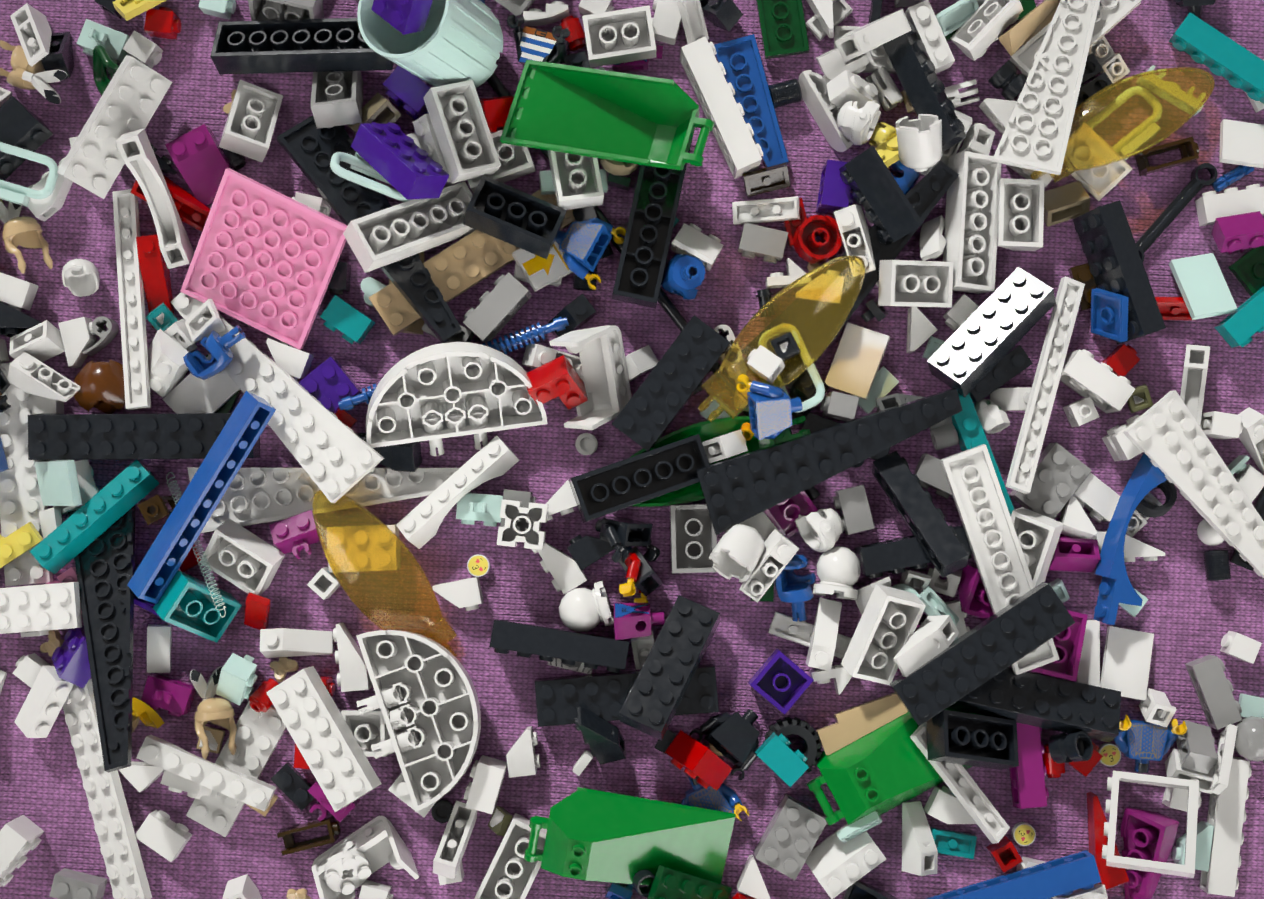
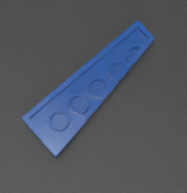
(751, 89)

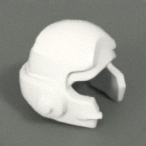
(858, 123)
(820, 529)

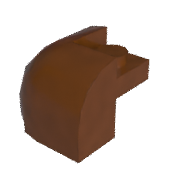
(101, 386)

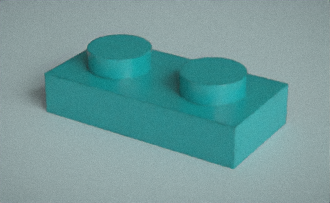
(954, 843)

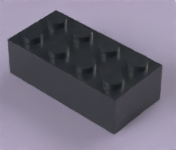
(514, 217)
(972, 740)

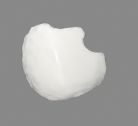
(81, 277)

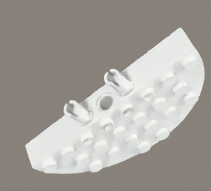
(448, 394)
(426, 708)

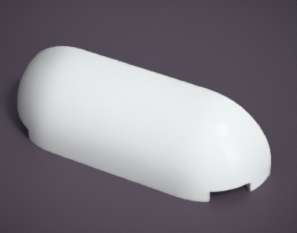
(825, 113)

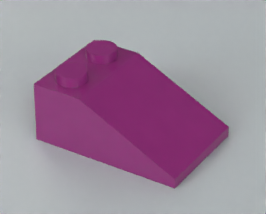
(199, 162)
(785, 513)
(1069, 650)

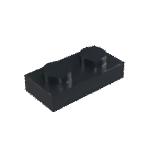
(293, 785)

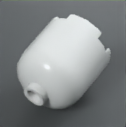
(919, 141)
(738, 552)

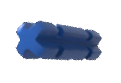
(1231, 177)

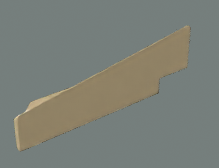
(1028, 26)
(860, 721)

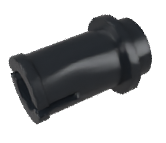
(236, 160)
(763, 296)

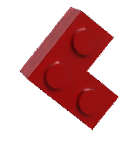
(496, 111)
(557, 380)
(698, 761)

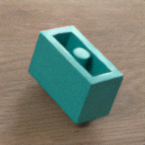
(347, 320)
(782, 759)

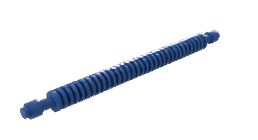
(558, 324)

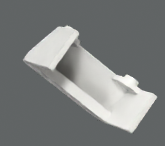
(603, 374)
(379, 844)

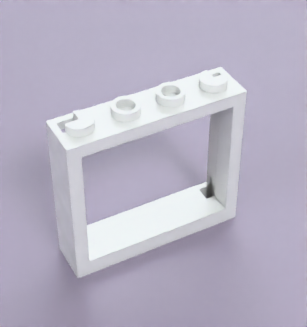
(1192, 786)

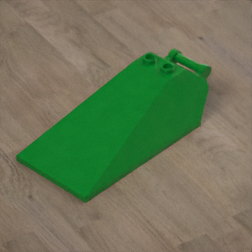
(605, 116)
(875, 772)
(617, 835)

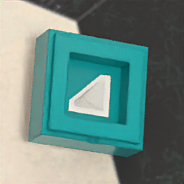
(161, 317)

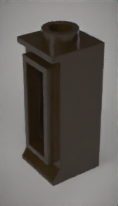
(1188, 149)
(155, 510)
(292, 847)

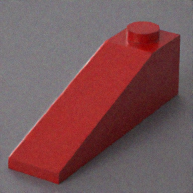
(189, 208)
(154, 273)
(1109, 875)

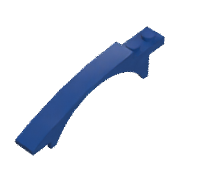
(1115, 584)

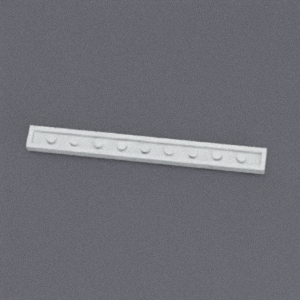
(131, 301)
(1045, 385)

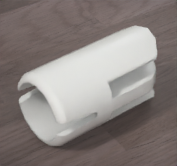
(887, 90)
(954, 94)

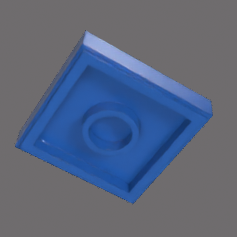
(1109, 315)

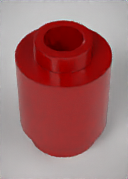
(577, 35)
(259, 699)
(1053, 769)

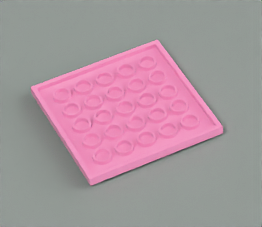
(265, 258)

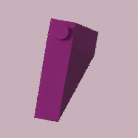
(973, 594)
(1146, 837)

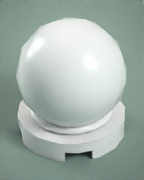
(838, 573)
(585, 608)

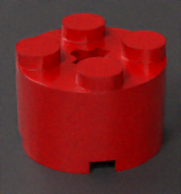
(805, 241)

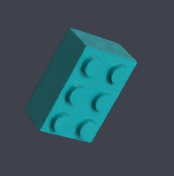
(190, 607)

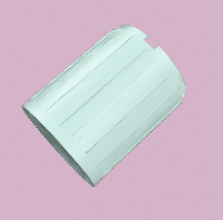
(456, 45)

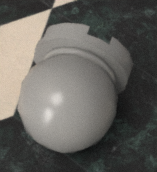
(1250, 738)

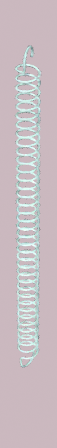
(200, 554)

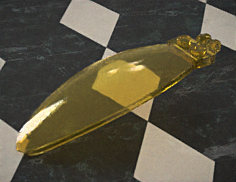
(1132, 116)
(809, 308)
(378, 570)

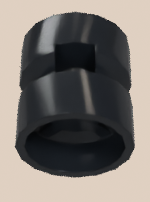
(1008, 80)
(1070, 747)

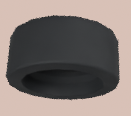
(1156, 511)

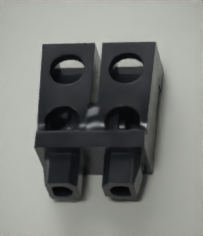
(1091, 70)

